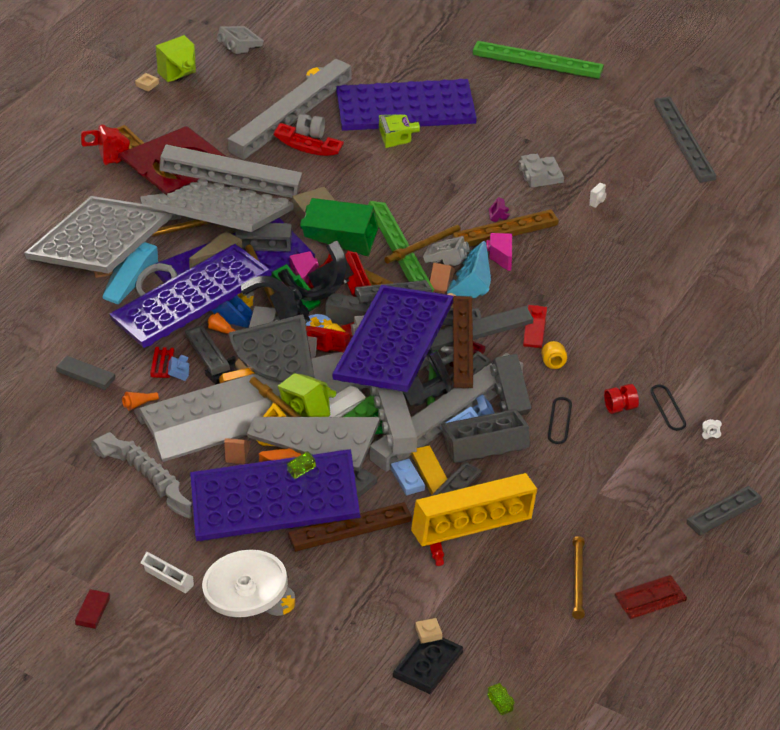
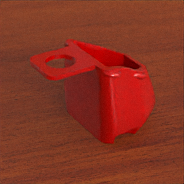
(109, 141)

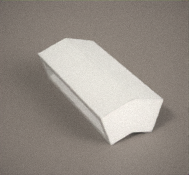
(345, 401)
(168, 570)

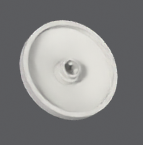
(245, 583)

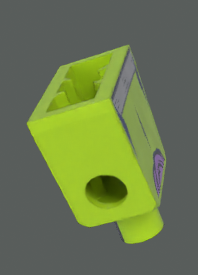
(396, 129)

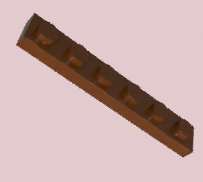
(462, 342)
(338, 530)

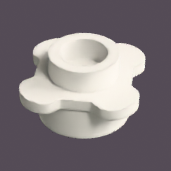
(709, 424)

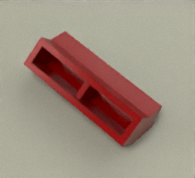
(359, 278)

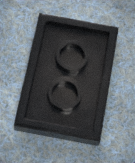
(427, 664)

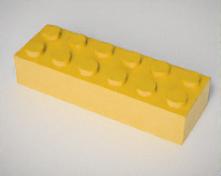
(473, 509)

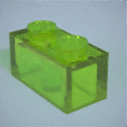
(301, 465)
(500, 698)

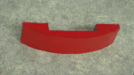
(306, 144)

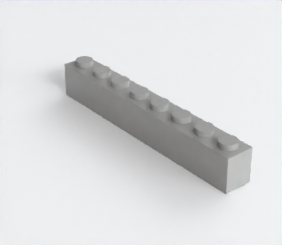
(230, 171)

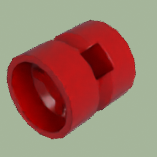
(624, 397)

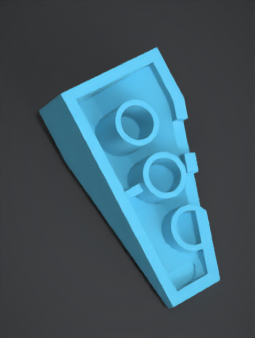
(126, 273)
(474, 276)

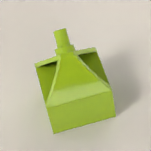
(175, 58)
(307, 395)

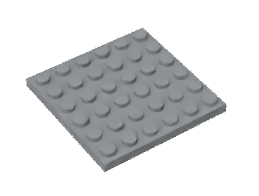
(224, 205)
(98, 234)

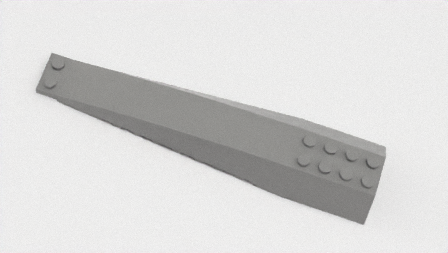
(220, 411)

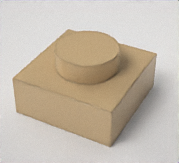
(147, 82)
(428, 630)

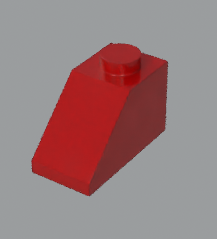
(535, 332)

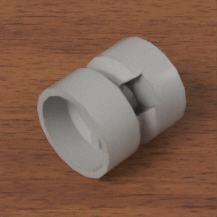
(316, 124)

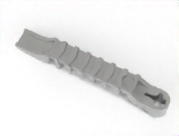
(163, 482)

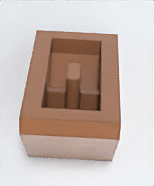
(441, 277)
(236, 450)

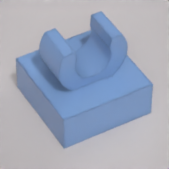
(179, 367)
(484, 406)

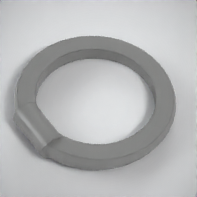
(155, 267)

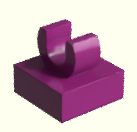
(498, 210)

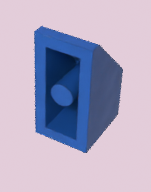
(235, 312)

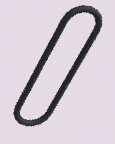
(661, 410)
(551, 420)

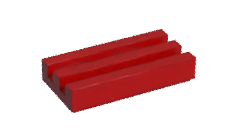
(163, 353)

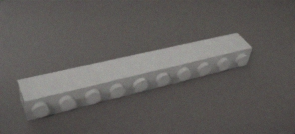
(288, 109)
(393, 414)
(429, 420)

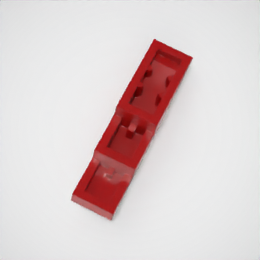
(329, 338)

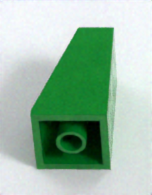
(349, 223)

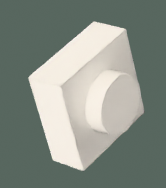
(597, 195)

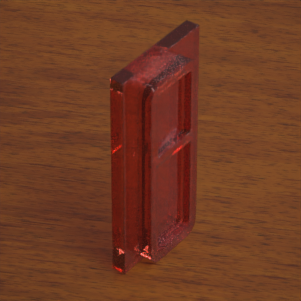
(650, 596)

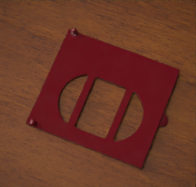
(145, 155)

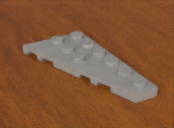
(317, 434)

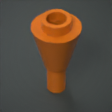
(218, 323)
(133, 400)

